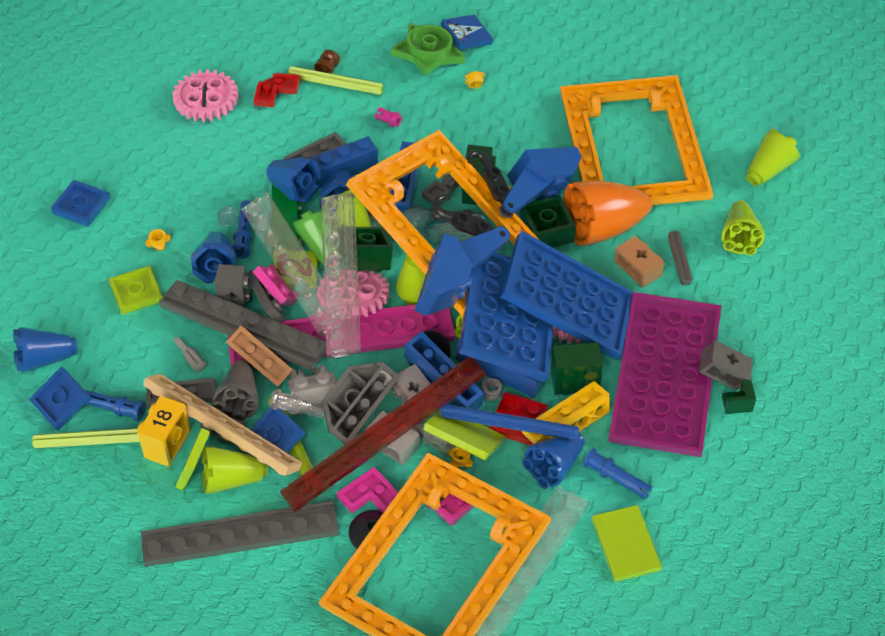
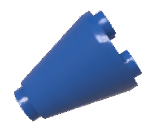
(41, 348)
(552, 459)

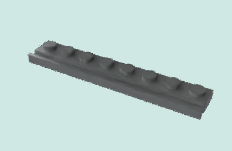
(228, 317)
(238, 533)

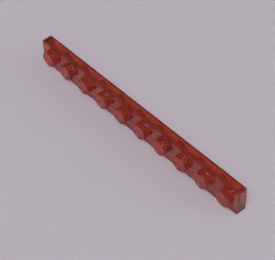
(382, 434)

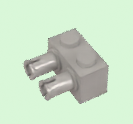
(311, 387)

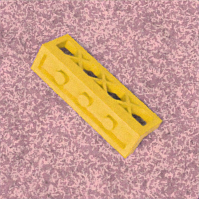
(571, 410)

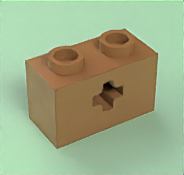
(639, 261)

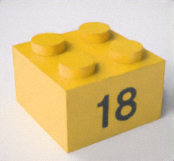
(164, 431)

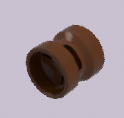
(327, 62)

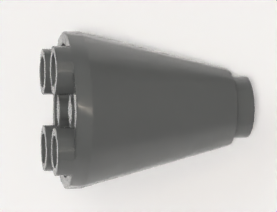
(237, 392)

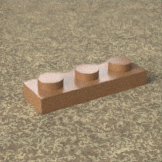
(259, 356)

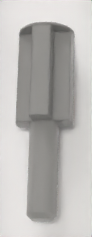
(191, 355)

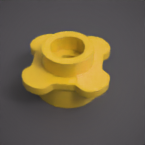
(474, 79)
(157, 239)
(457, 452)

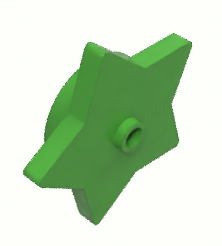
(428, 48)

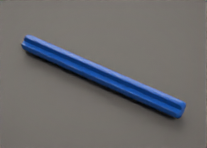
(510, 421)

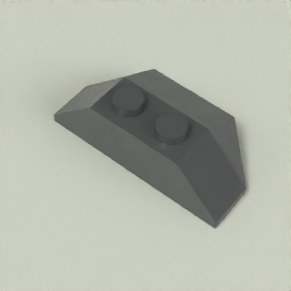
(356, 398)

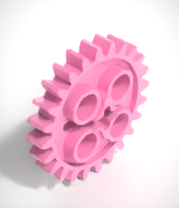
(220, 95)
(372, 292)

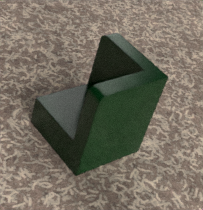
(740, 401)

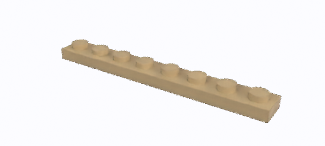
(224, 425)

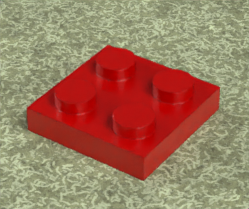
(522, 407)

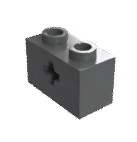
(233, 284)
(725, 365)

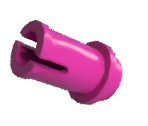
(393, 119)

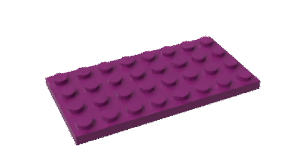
(659, 388)

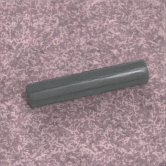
(680, 258)

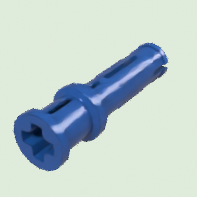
(242, 231)
(120, 405)
(607, 468)

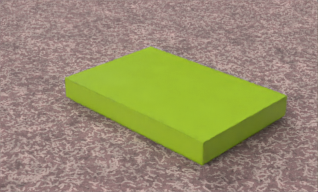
(466, 435)
(626, 543)

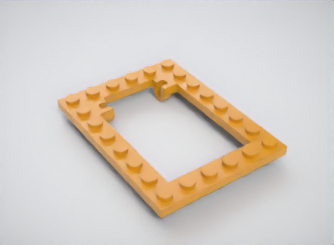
(665, 94)
(375, 184)
(426, 485)

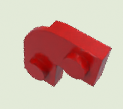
(280, 83)

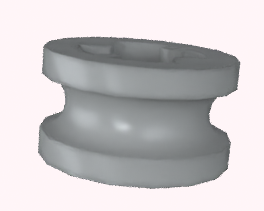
(495, 395)

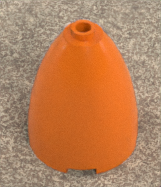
(604, 209)

